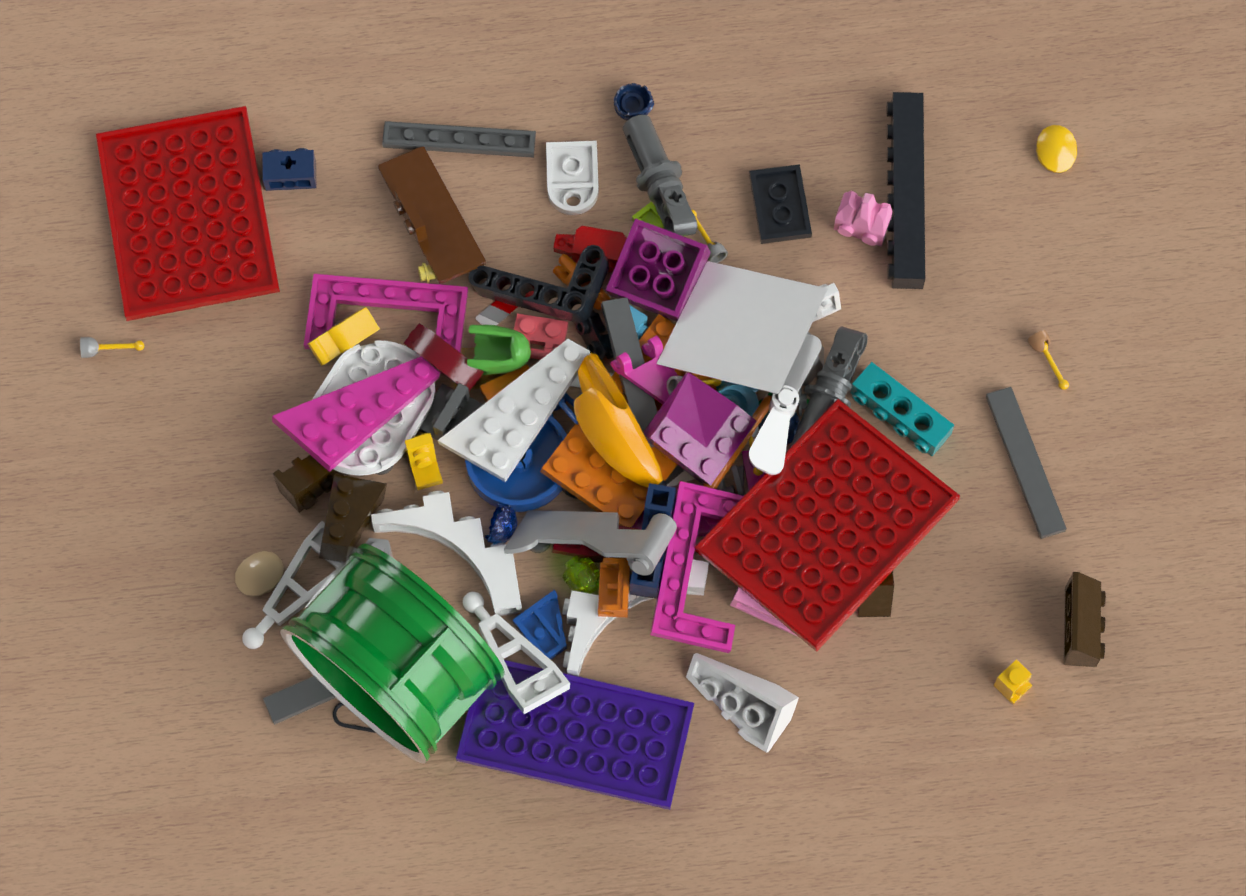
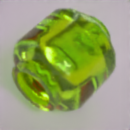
(581, 575)

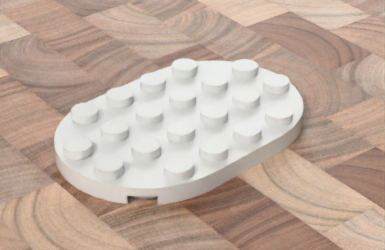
(388, 443)

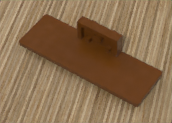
(431, 215)

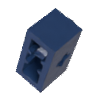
(278, 176)

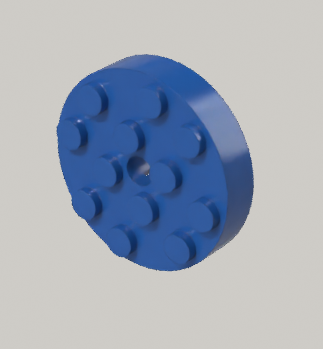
(526, 485)

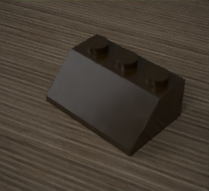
(1083, 621)

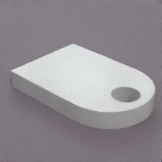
(572, 173)

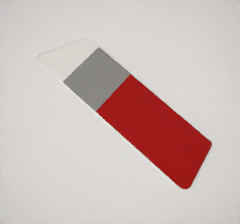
(497, 312)

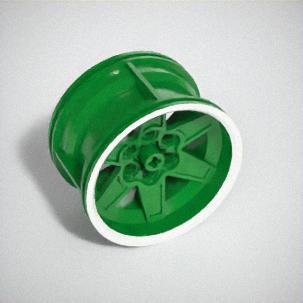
(393, 652)

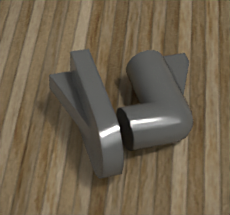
(738, 473)

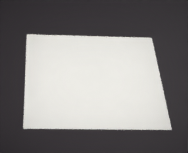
(742, 327)

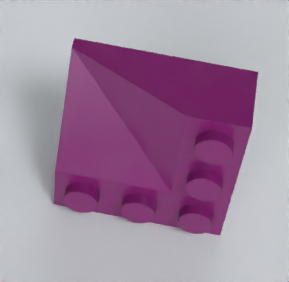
(657, 269)
(698, 429)

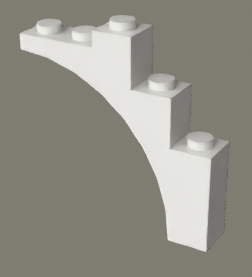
(465, 538)
(583, 612)

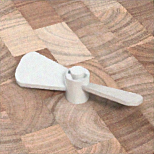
(770, 444)

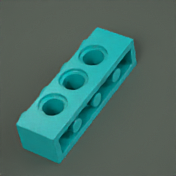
(874, 380)

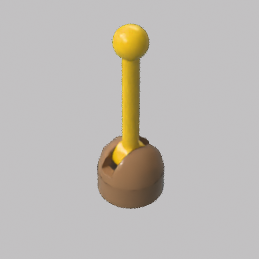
(1040, 342)

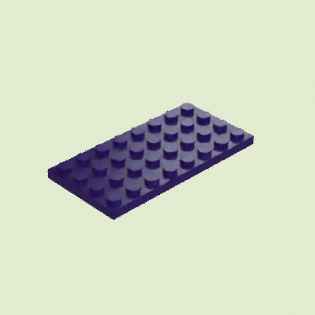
(583, 739)

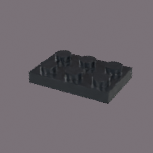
(780, 204)

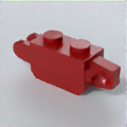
(573, 244)

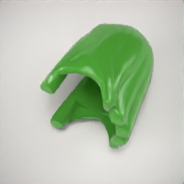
(498, 349)

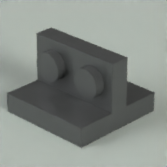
(448, 410)

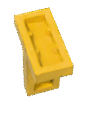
(423, 461)

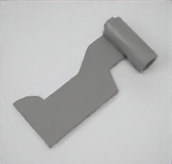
(597, 532)

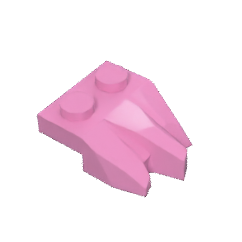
(863, 218)

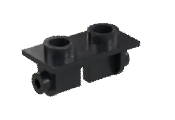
(590, 333)

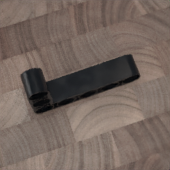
(544, 291)

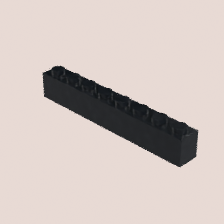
(907, 190)

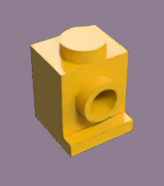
(1013, 682)

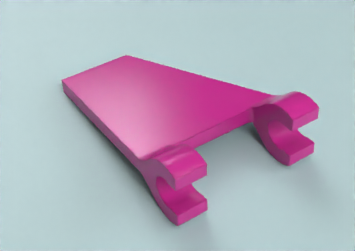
(649, 376)

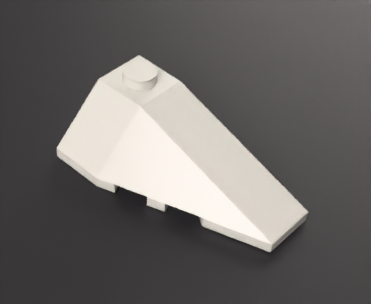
(751, 703)

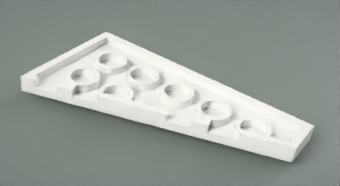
(509, 422)

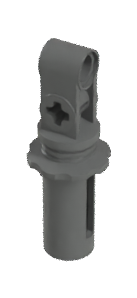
(659, 176)
(834, 378)

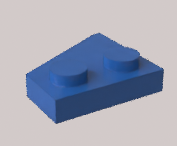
(543, 626)

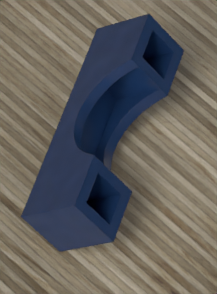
(659, 500)

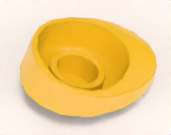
(1056, 148)

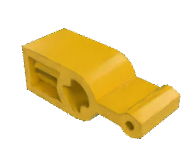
(343, 336)

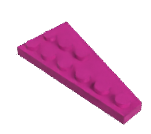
(345, 418)

